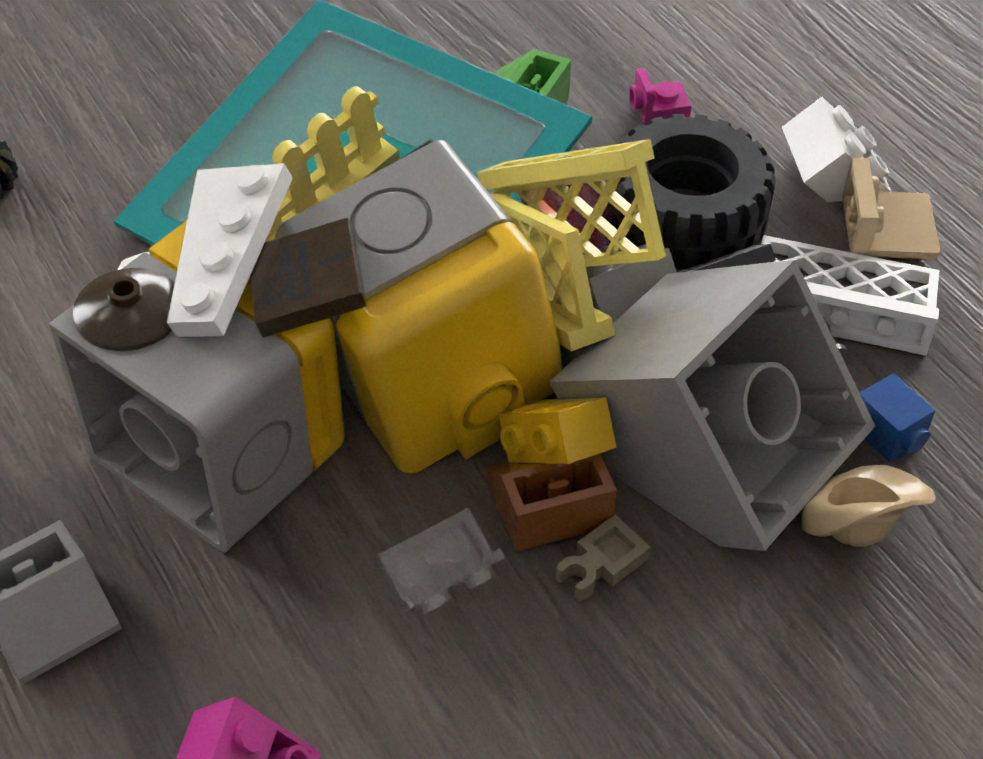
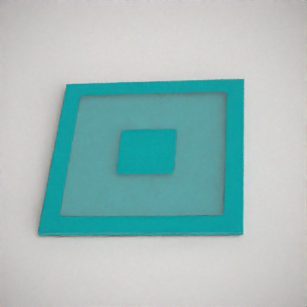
(309, 71)

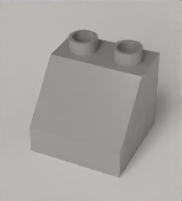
(724, 399)

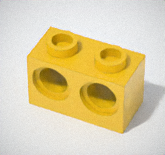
(557, 430)

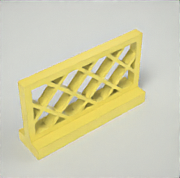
(589, 167)
(564, 274)

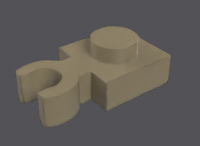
(605, 552)

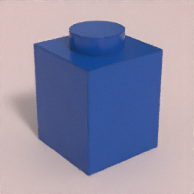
(898, 417)

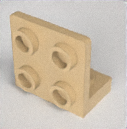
(887, 221)

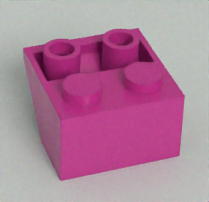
(240, 732)

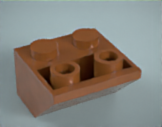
(551, 500)

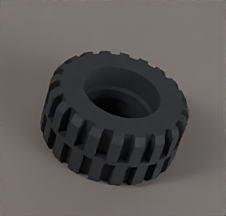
(706, 159)

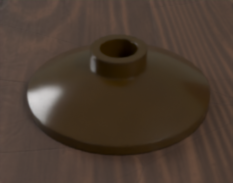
(124, 309)

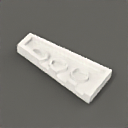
(222, 242)

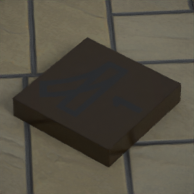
(307, 278)

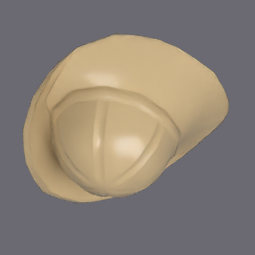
(863, 504)

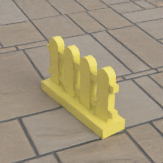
(336, 165)

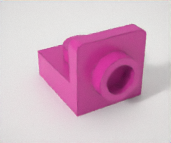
(657, 99)

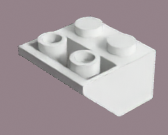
(823, 146)

